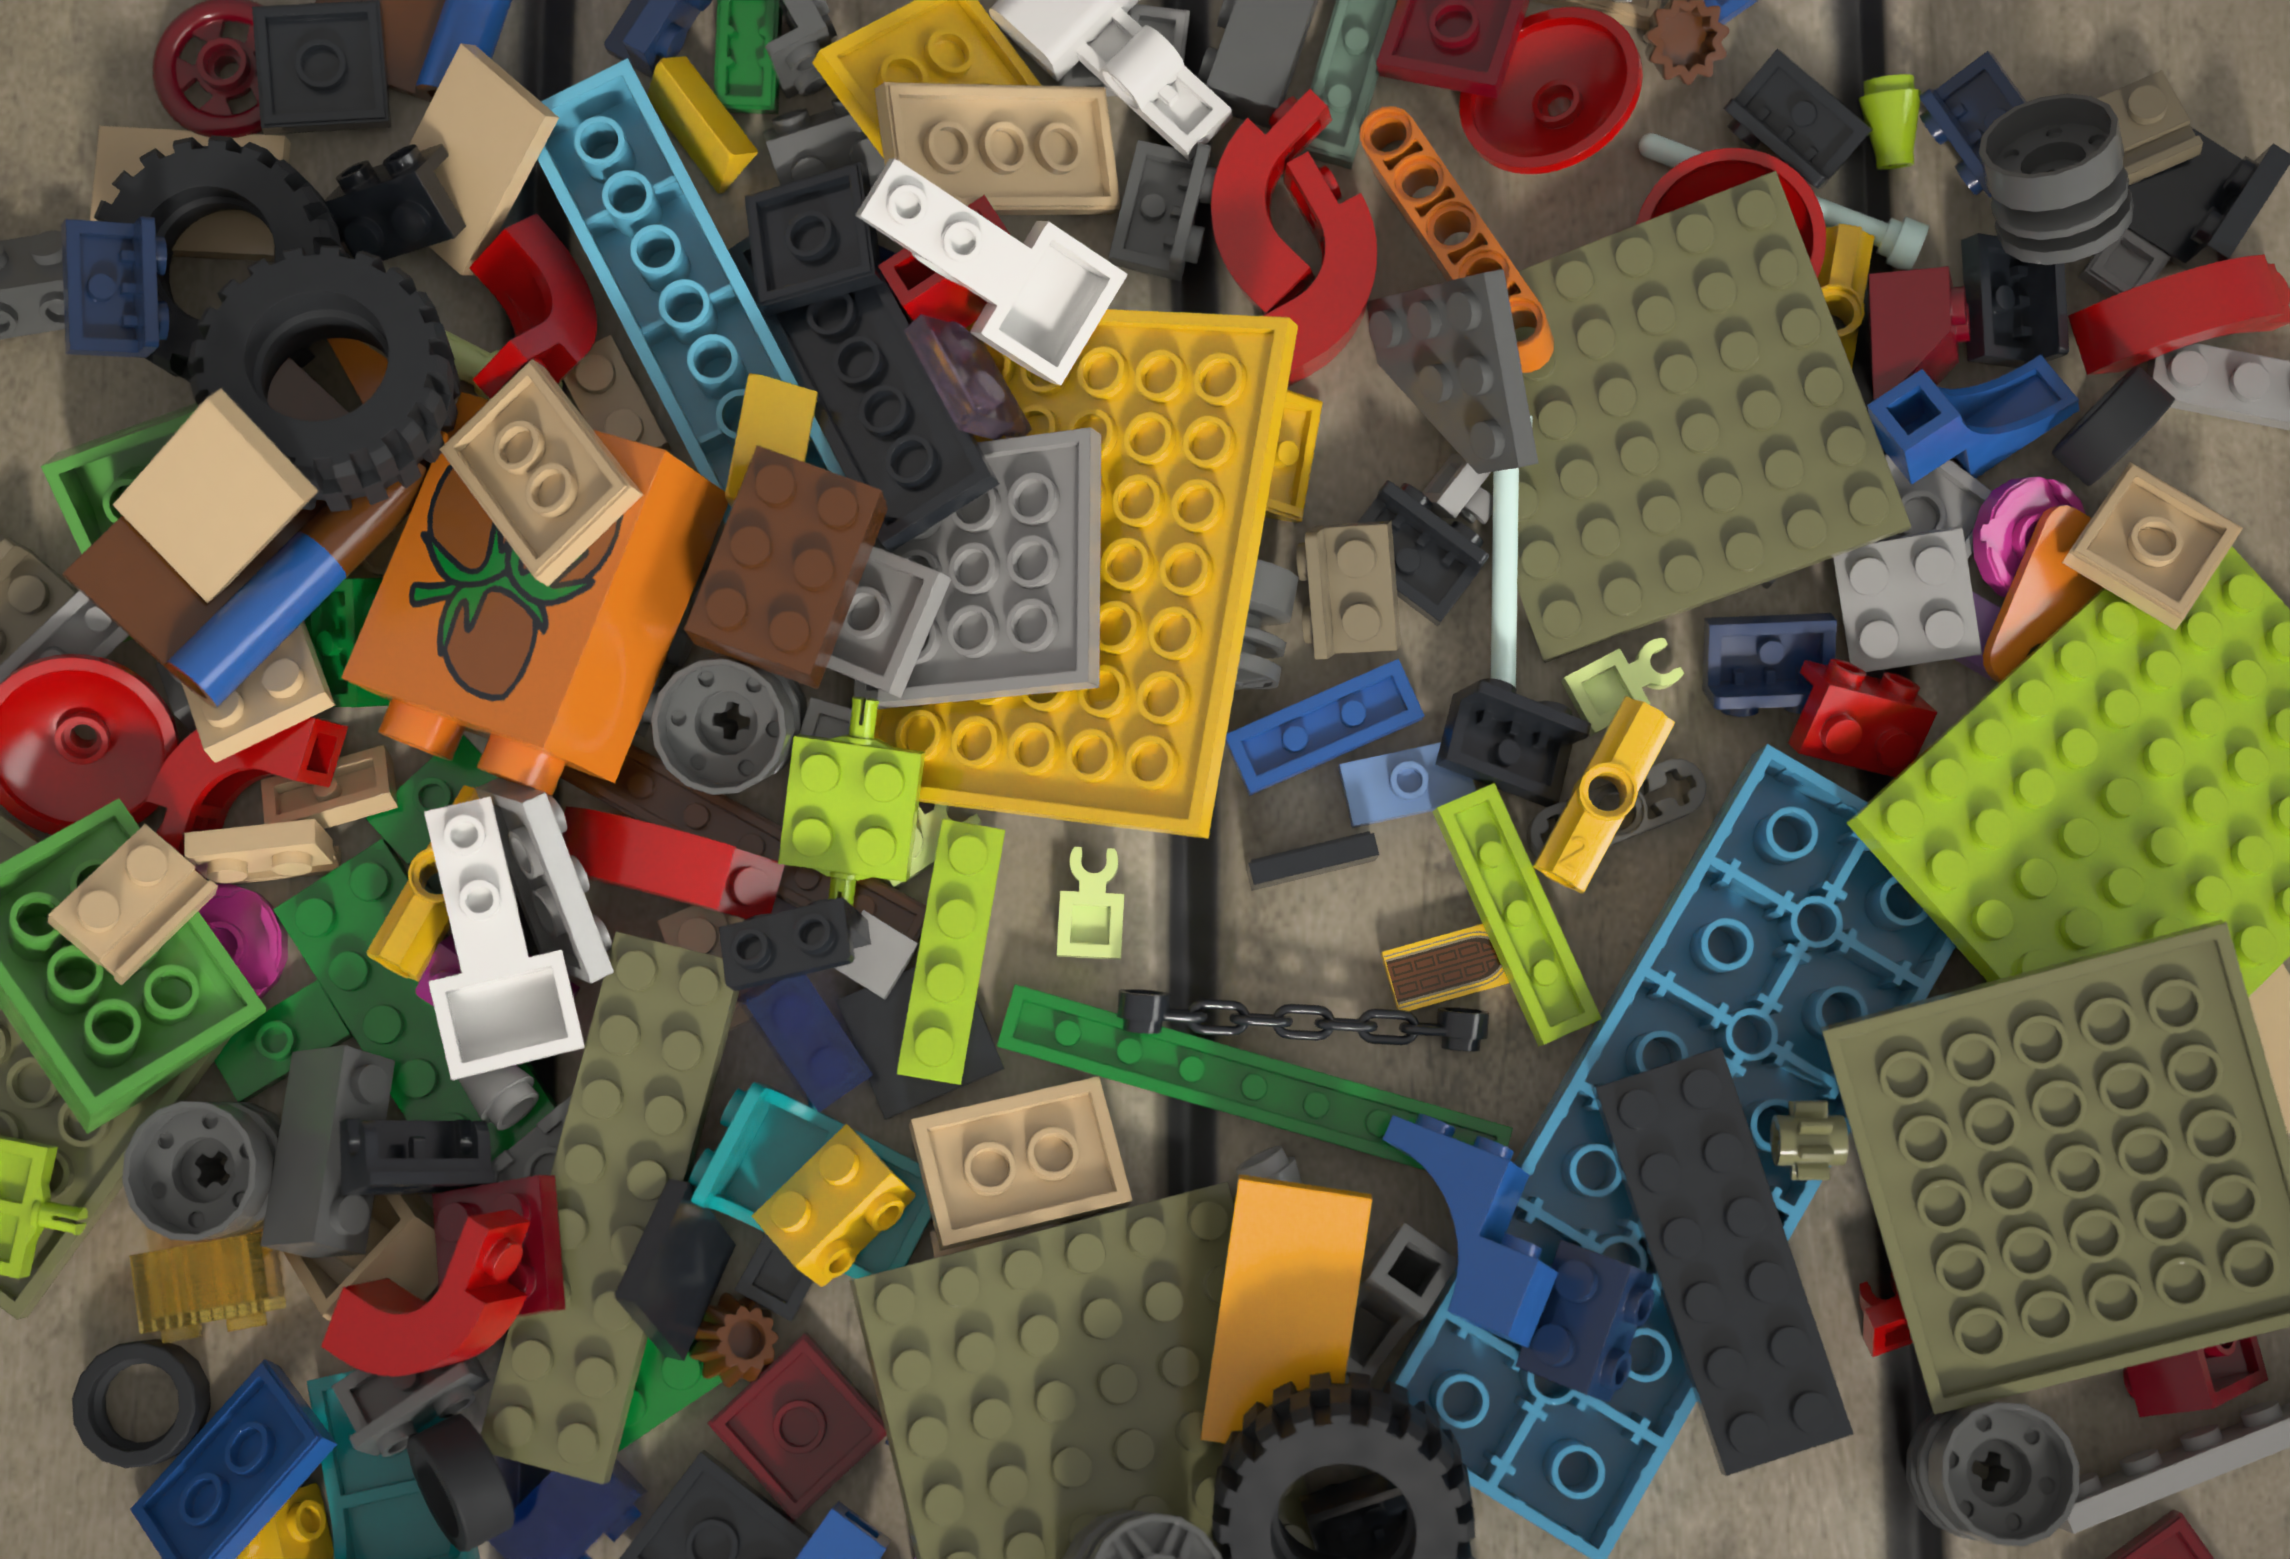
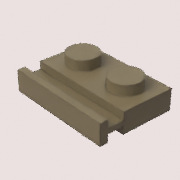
(2152, 126)

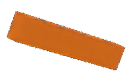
(1444, 214)

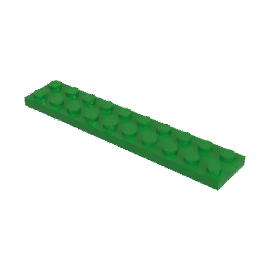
(333, 930)

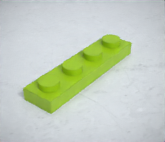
(1516, 914)
(951, 952)

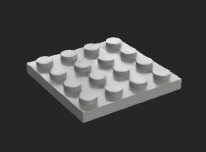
(1021, 580)

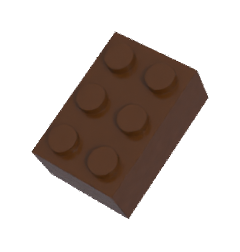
(787, 567)

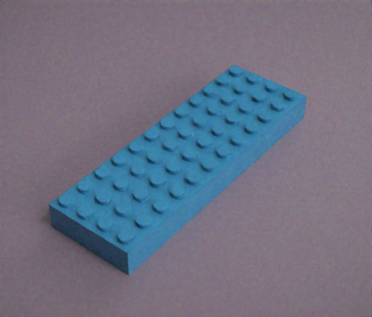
(1753, 952)

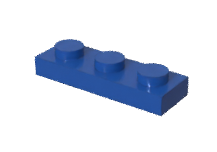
(1324, 727)

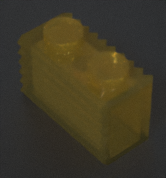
(206, 1284)

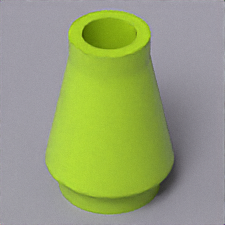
(1892, 110)

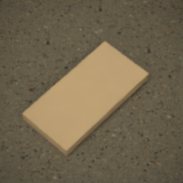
(1013, 143)

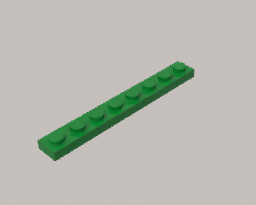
(1222, 1077)

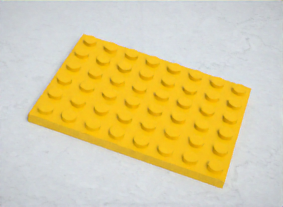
(1185, 485)

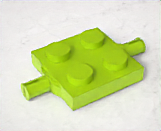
(852, 805)
(26, 1203)

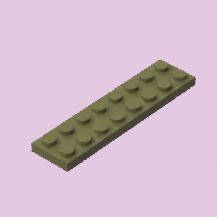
(625, 1133)

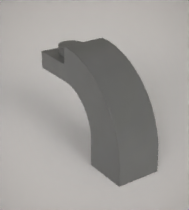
(1394, 1294)

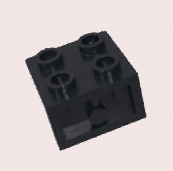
(2205, 203)

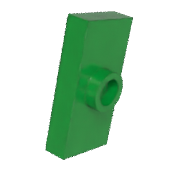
(742, 67)
(428, 789)
(264, 1048)

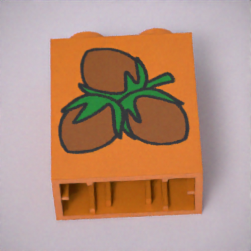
(535, 668)

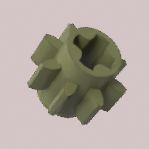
(1809, 1140)

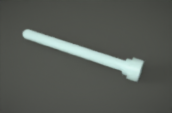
(1894, 239)
(1504, 574)

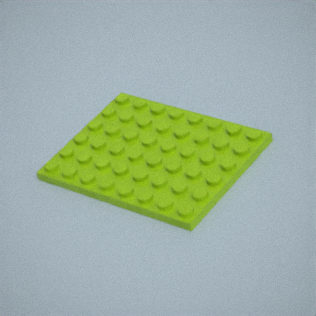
(2110, 789)

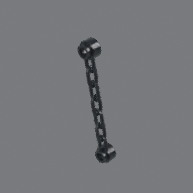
(1146, 1009)

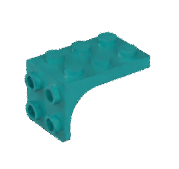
(769, 1142)
(374, 1498)

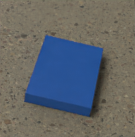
(235, 1471)

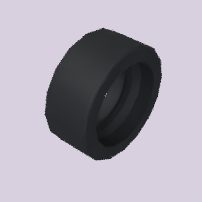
(2113, 425)
(90, 1403)
(461, 1482)

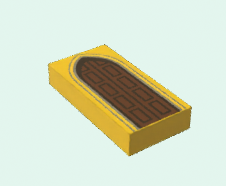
(1442, 968)

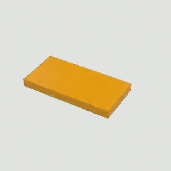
(1284, 1294)

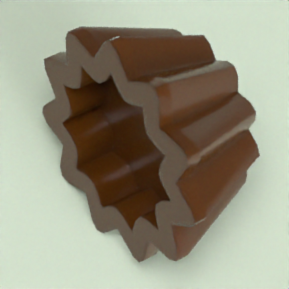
(1685, 39)
(735, 1340)

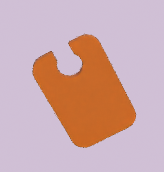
(2041, 593)

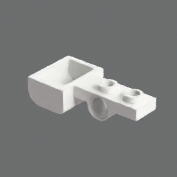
(1124, 56)
(1038, 292)
(504, 1002)

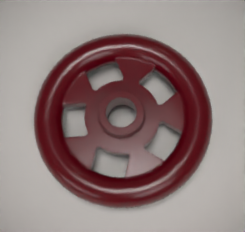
(174, 76)

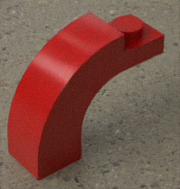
(1242, 197)
(1348, 249)
(543, 298)
(2180, 311)
(203, 791)
(671, 863)
(398, 1334)

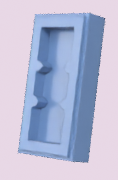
(1399, 785)

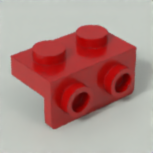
(1861, 718)

